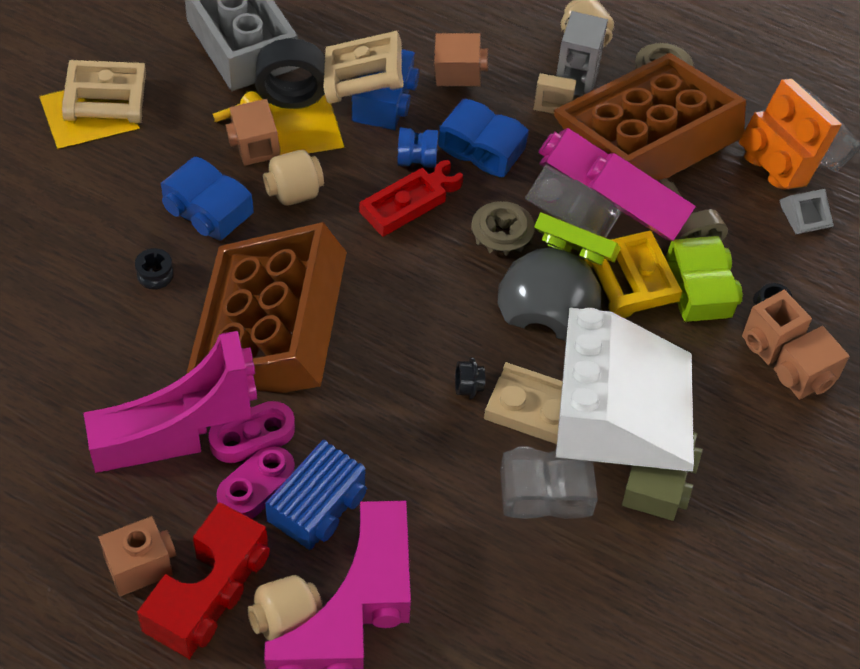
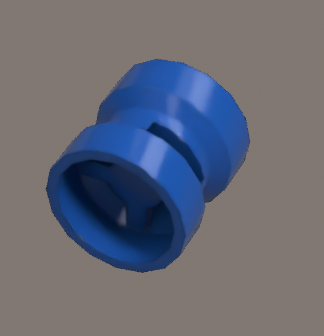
(417, 148)

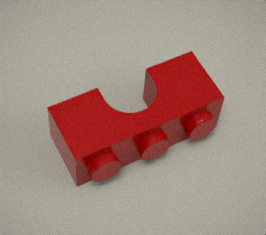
(187, 614)

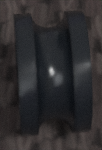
(157, 258)

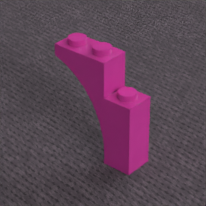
(618, 182)
(174, 417)
(372, 593)

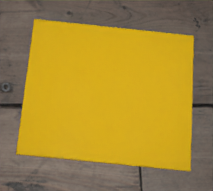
(307, 128)
(83, 129)

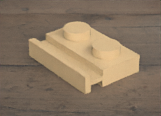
(526, 402)

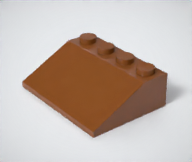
(658, 116)
(281, 302)

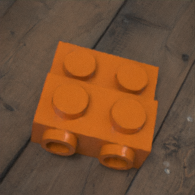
(789, 136)

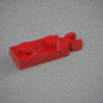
(409, 198)

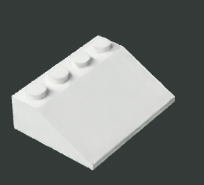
(624, 395)

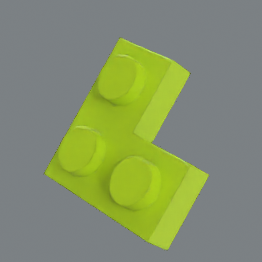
(567, 237)

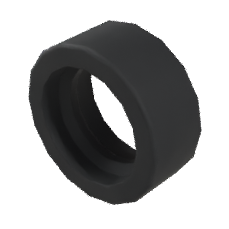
(296, 54)

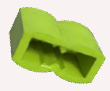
(705, 278)

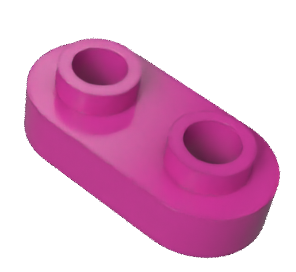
(252, 432)
(256, 480)

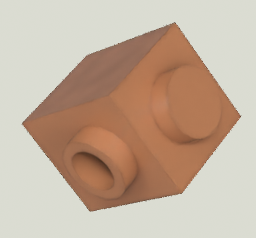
(459, 59)
(253, 132)
(774, 325)
(811, 363)
(137, 555)

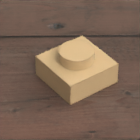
(553, 92)

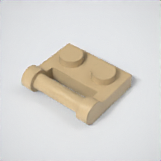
(360, 58)
(104, 81)

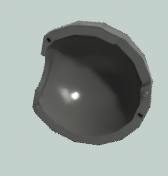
(544, 287)

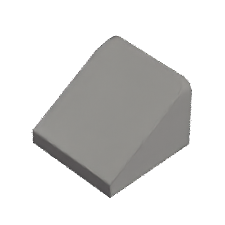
(807, 211)

